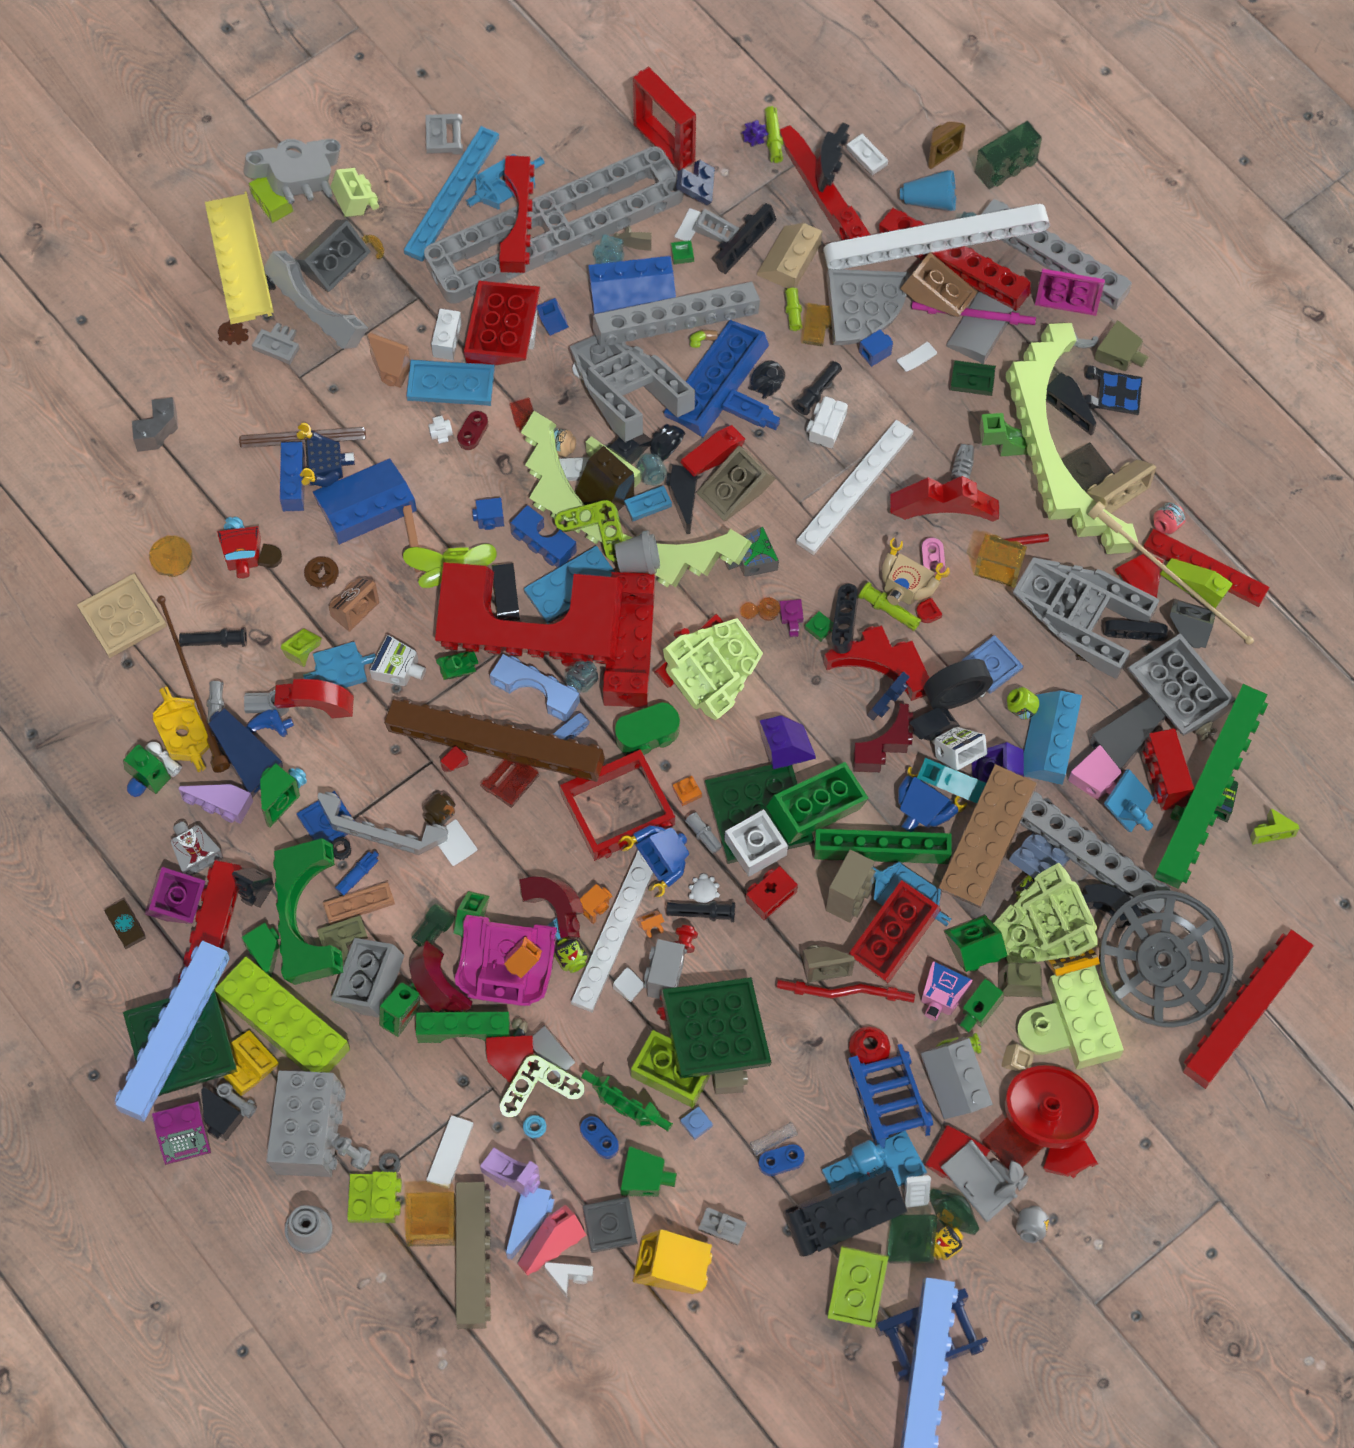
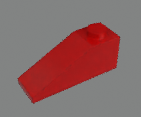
(713, 450)

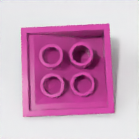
(1069, 292)

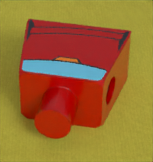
(241, 549)

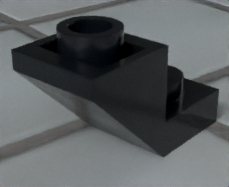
(933, 723)

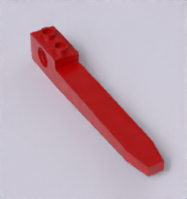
(840, 215)

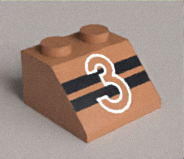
(355, 603)

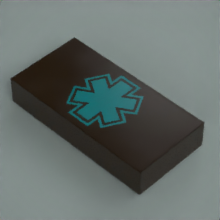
(124, 924)

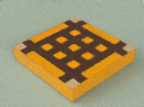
(1070, 964)

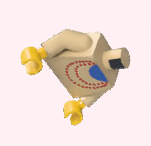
(908, 579)

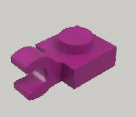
(792, 614)

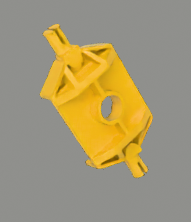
(176, 715)

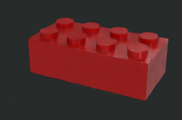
(895, 931)

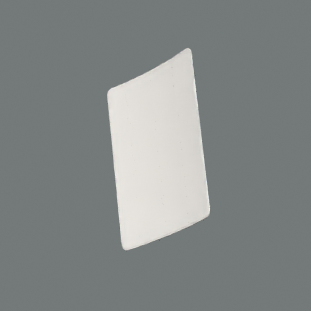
(458, 844)

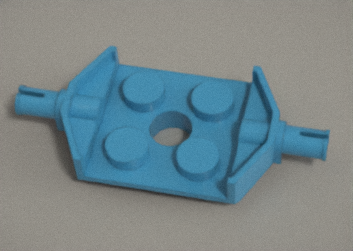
(491, 188)
(889, 879)

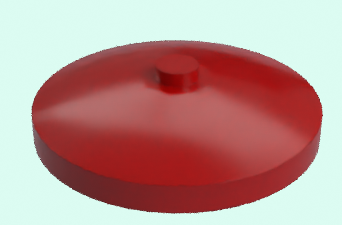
(1051, 1106)

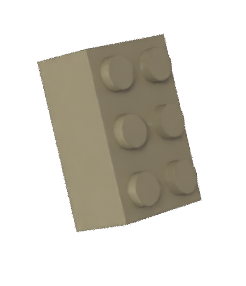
(851, 886)

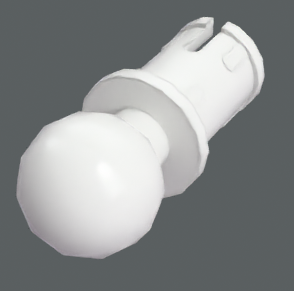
(170, 765)

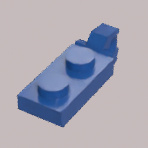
(750, 410)

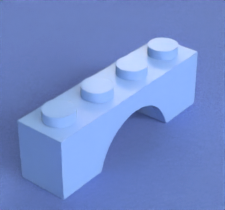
(512, 674)

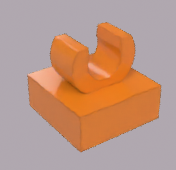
(687, 790)
(649, 921)

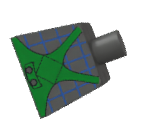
(759, 557)

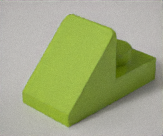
(300, 645)
(1279, 828)

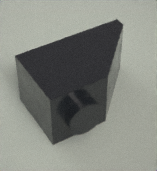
(632, 449)
(219, 1116)

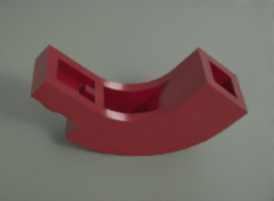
(561, 896)
(431, 983)

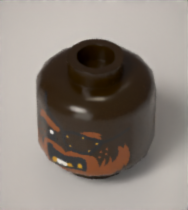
(438, 809)

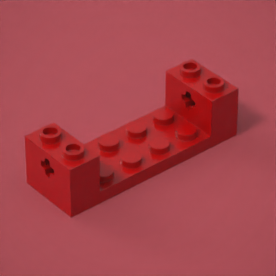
(631, 667)

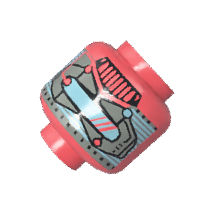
(1169, 518)

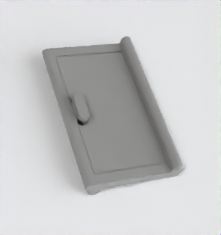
(980, 1179)

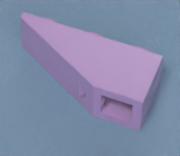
(222, 799)

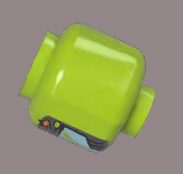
(1022, 703)

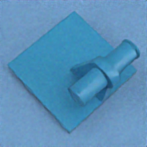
(1129, 802)

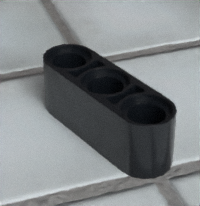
(506, 592)

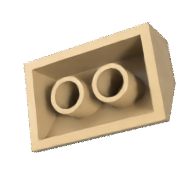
(791, 255)
(1124, 485)

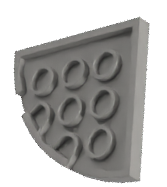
(863, 302)

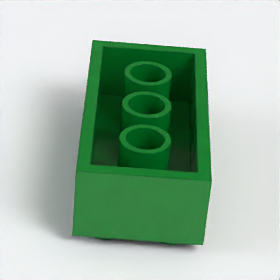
(817, 802)

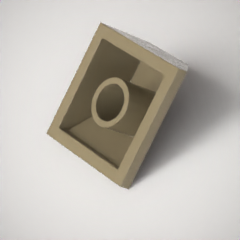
(826, 963)

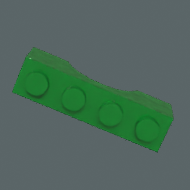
(439, 1026)

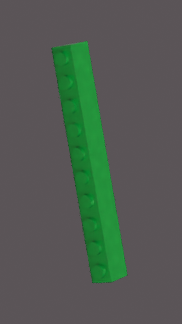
(1210, 787)

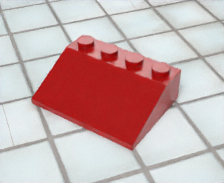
(501, 323)

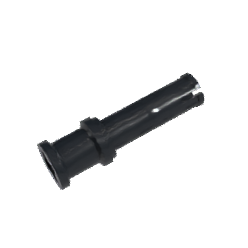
(813, 394)
(224, 638)
(712, 911)

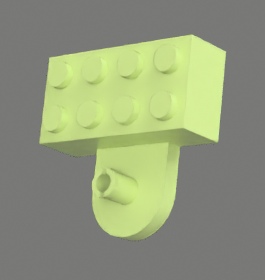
(1075, 1021)

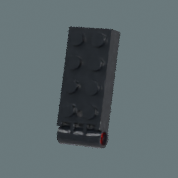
(845, 1211)

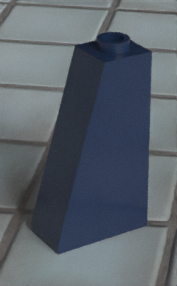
(244, 751)

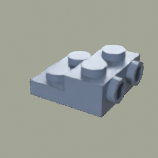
(1037, 855)

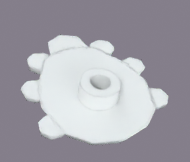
(704, 889)

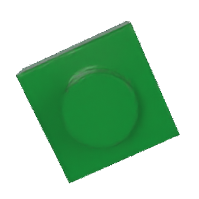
(682, 252)
(819, 626)

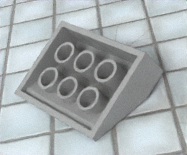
(1182, 685)

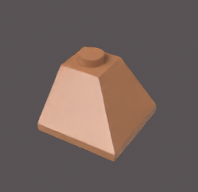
(390, 360)

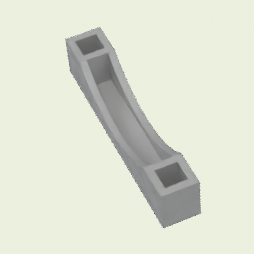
(286, 274)

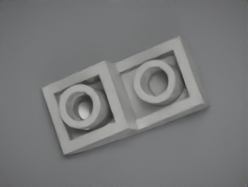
(551, 1050)

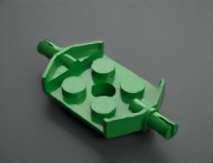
(632, 1108)

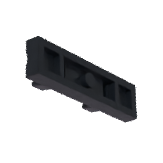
(737, 247)

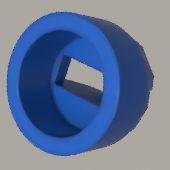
(135, 788)

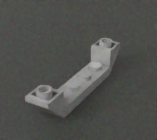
(432, 837)

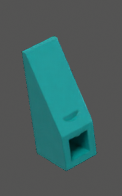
(951, 780)

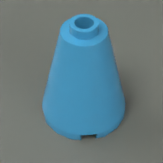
(931, 191)

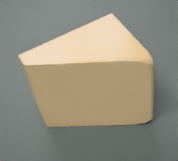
(1017, 1058)

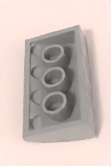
(976, 335)

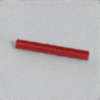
(1032, 539)

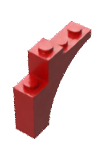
(952, 497)
(878, 655)

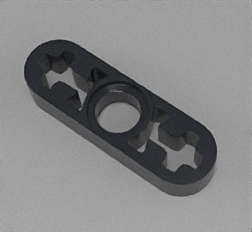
(1136, 630)

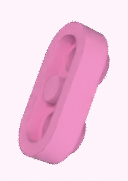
(931, 560)

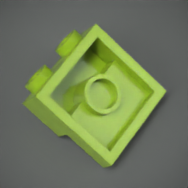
(374, 1197)

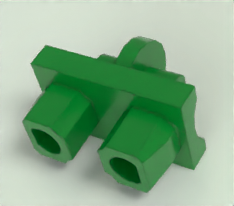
(457, 665)

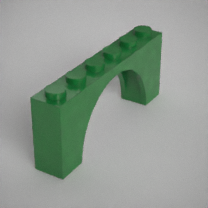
(294, 870)

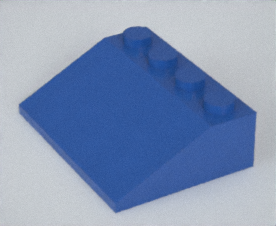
(630, 283)
(364, 501)

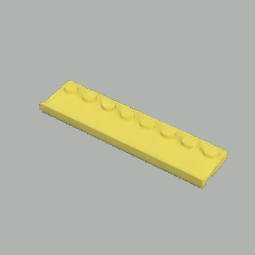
(239, 258)

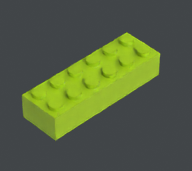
(281, 1018)

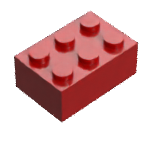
(1167, 769)

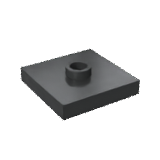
(610, 1225)

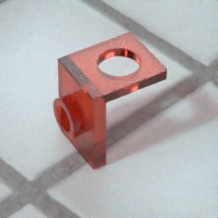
(521, 412)

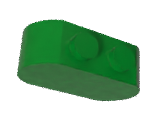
(647, 729)

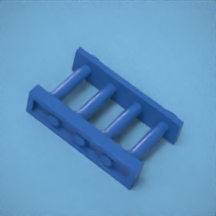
(874, 1111)

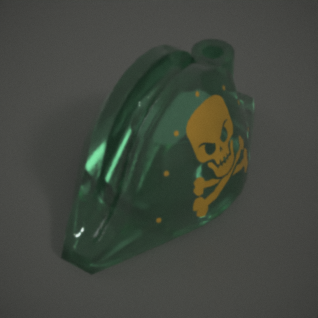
(954, 1211)

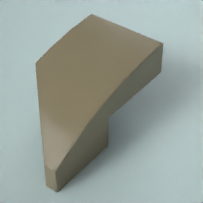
(635, 240)

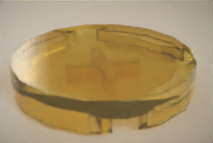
(171, 556)

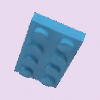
(450, 382)
(553, 592)
(900, 1157)

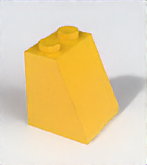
(672, 1262)

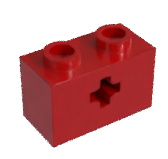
(767, 903)

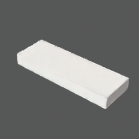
(450, 1152)

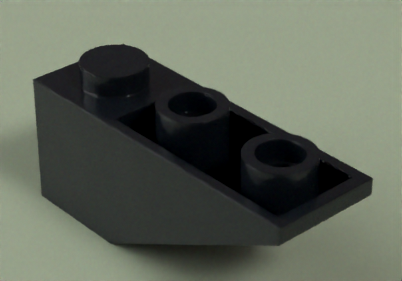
(252, 886)

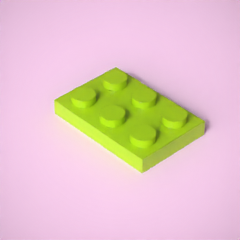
(858, 1287)

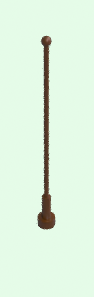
(219, 762)

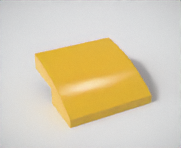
(252, 1063)

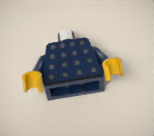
(323, 458)

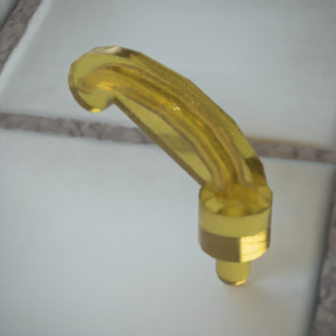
(377, 244)

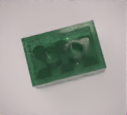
(1008, 155)

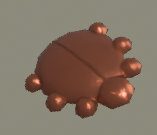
(232, 333)

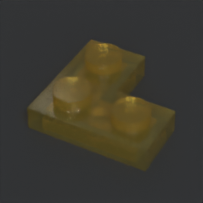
(817, 320)

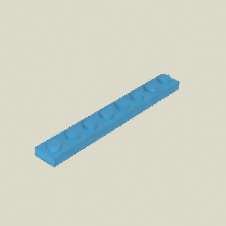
(451, 193)

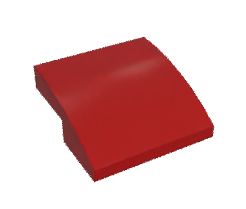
(946, 1147)

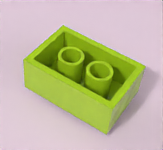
(658, 1069)

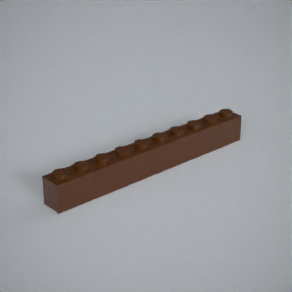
(495, 740)

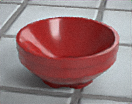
(867, 1056)

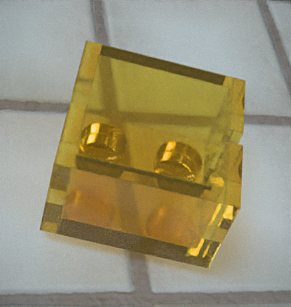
(1000, 560)
(430, 1219)

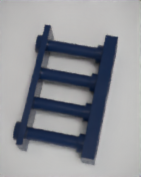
(890, 1326)

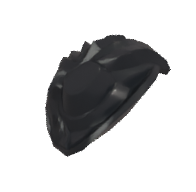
(767, 378)
(666, 441)

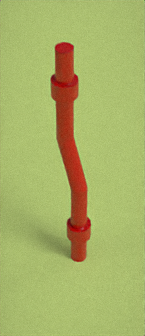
(890, 994)

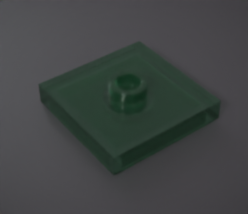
(912, 1239)

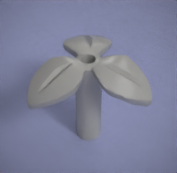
(1013, 1176)

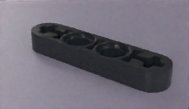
(844, 618)

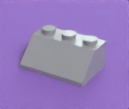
(367, 976)
(956, 1078)

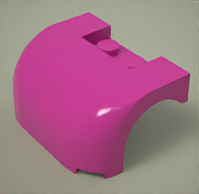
(483, 956)

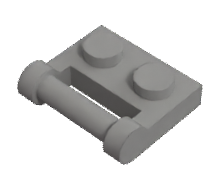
(437, 133)

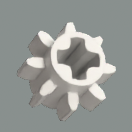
(440, 429)

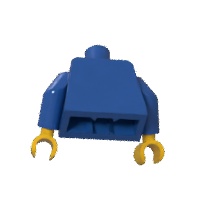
(924, 803)
(663, 852)

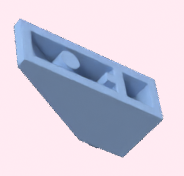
(528, 1218)

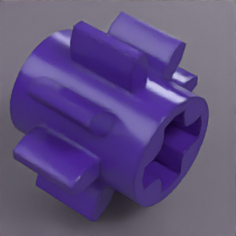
(754, 133)

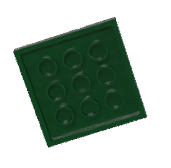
(744, 795)
(716, 1027)
(205, 1053)

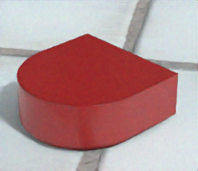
(928, 611)

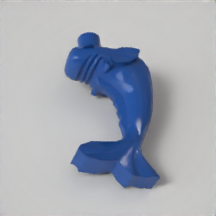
(272, 720)

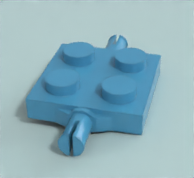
(340, 665)

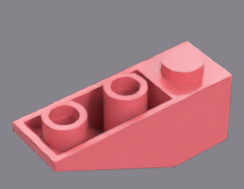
(553, 1237)

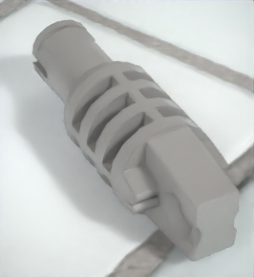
(963, 462)

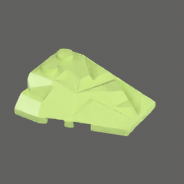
(712, 665)
(1048, 920)

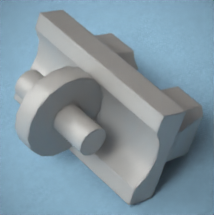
(722, 1226)

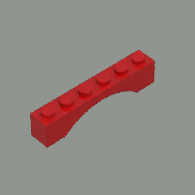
(514, 247)

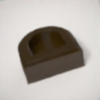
(270, 556)

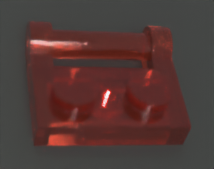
(514, 784)

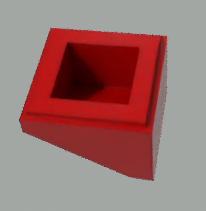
(454, 759)

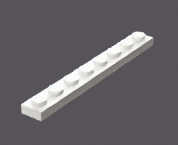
(854, 487)
(613, 935)

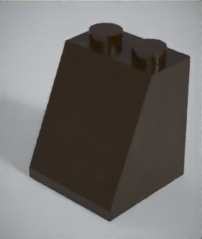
(604, 480)

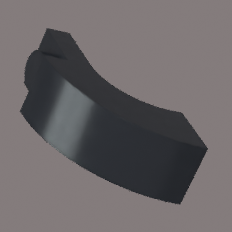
(1108, 900)

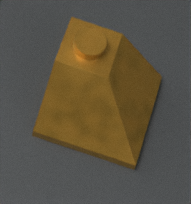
(945, 142)

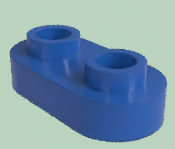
(599, 1137)
(783, 1162)

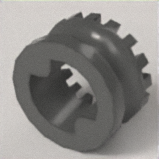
(397, 1165)

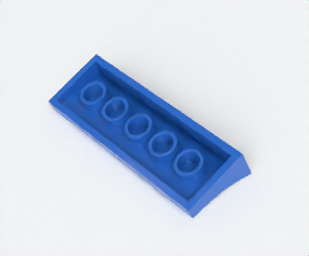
(720, 372)

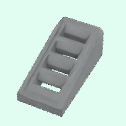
(711, 218)

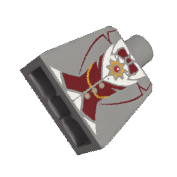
(194, 849)

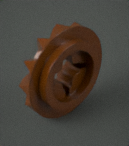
(315, 566)

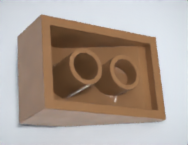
(938, 287)

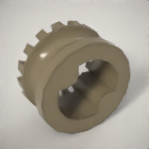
(1206, 730)

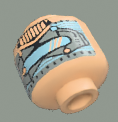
(564, 442)

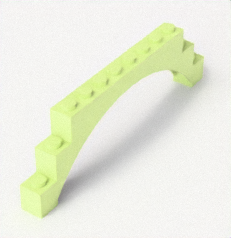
(1059, 490)
(557, 495)

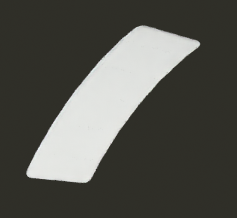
(685, 231)
(917, 357)

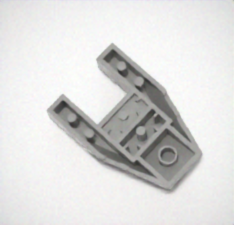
(621, 369)
(1073, 600)

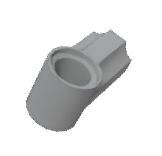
(261, 702)

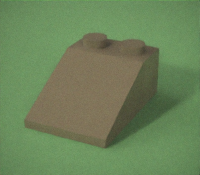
(735, 483)

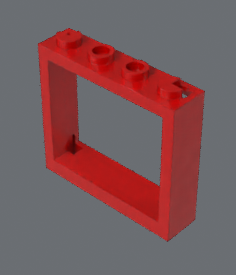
(650, 88)
(610, 772)

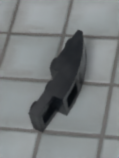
(830, 156)

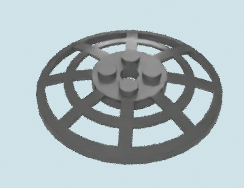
(1178, 958)

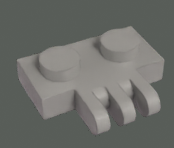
(277, 343)

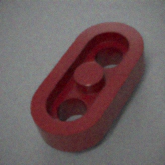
(474, 429)

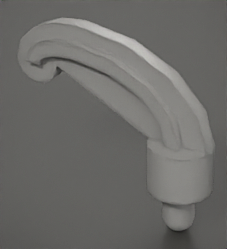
(1085, 343)

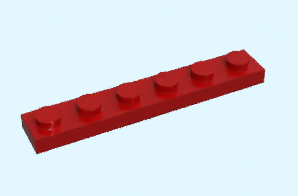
(1242, 586)

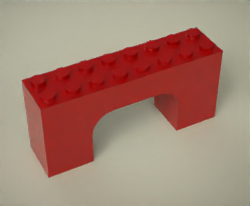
(583, 634)

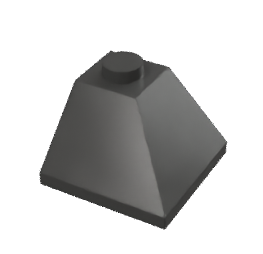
(1193, 622)

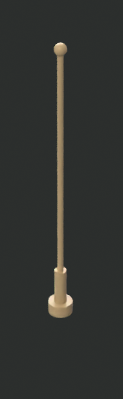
(1097, 511)

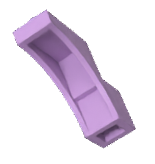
(510, 1172)

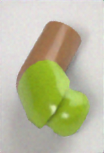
(696, 338)

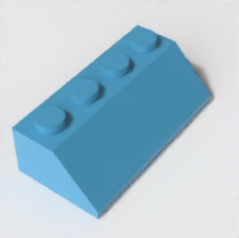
(1051, 736)

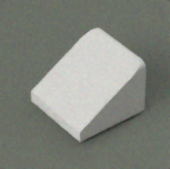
(628, 985)

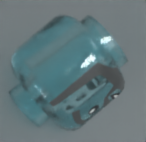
(652, 469)
(582, 676)

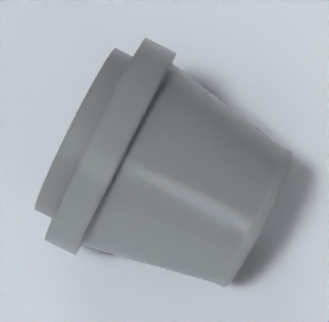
(638, 554)
(312, 1238)

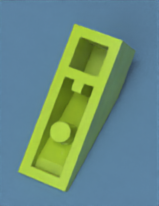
(1203, 581)

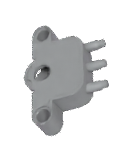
(292, 171)

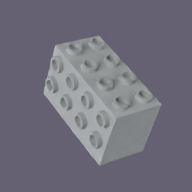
(305, 1123)

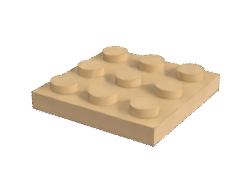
(121, 615)

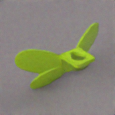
(432, 562)

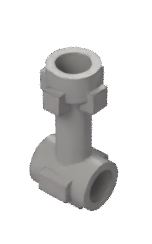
(225, 1093)
(359, 1156)

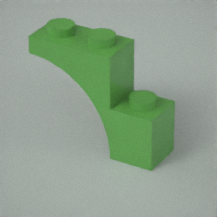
(996, 431)

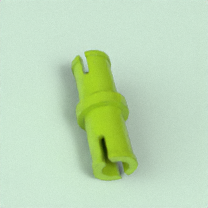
(793, 309)

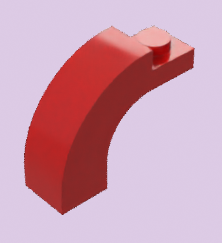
(317, 694)

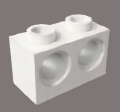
(446, 334)

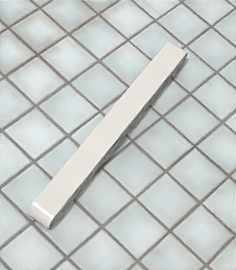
(936, 237)

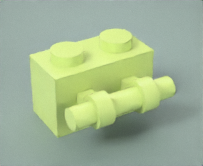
(353, 192)

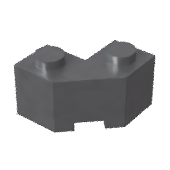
(151, 433)

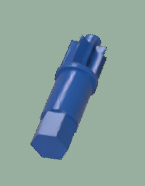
(357, 873)

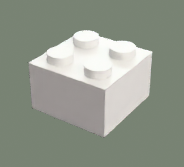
(756, 843)

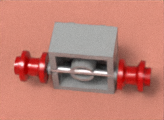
(667, 964)

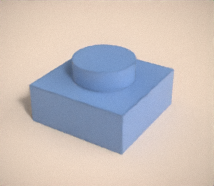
(696, 1123)

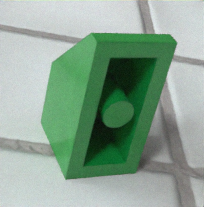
(472, 904)
(263, 947)

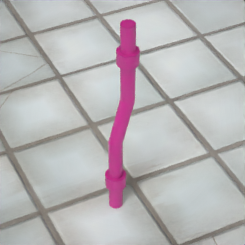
(1014, 318)

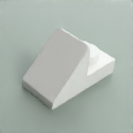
(562, 1273)

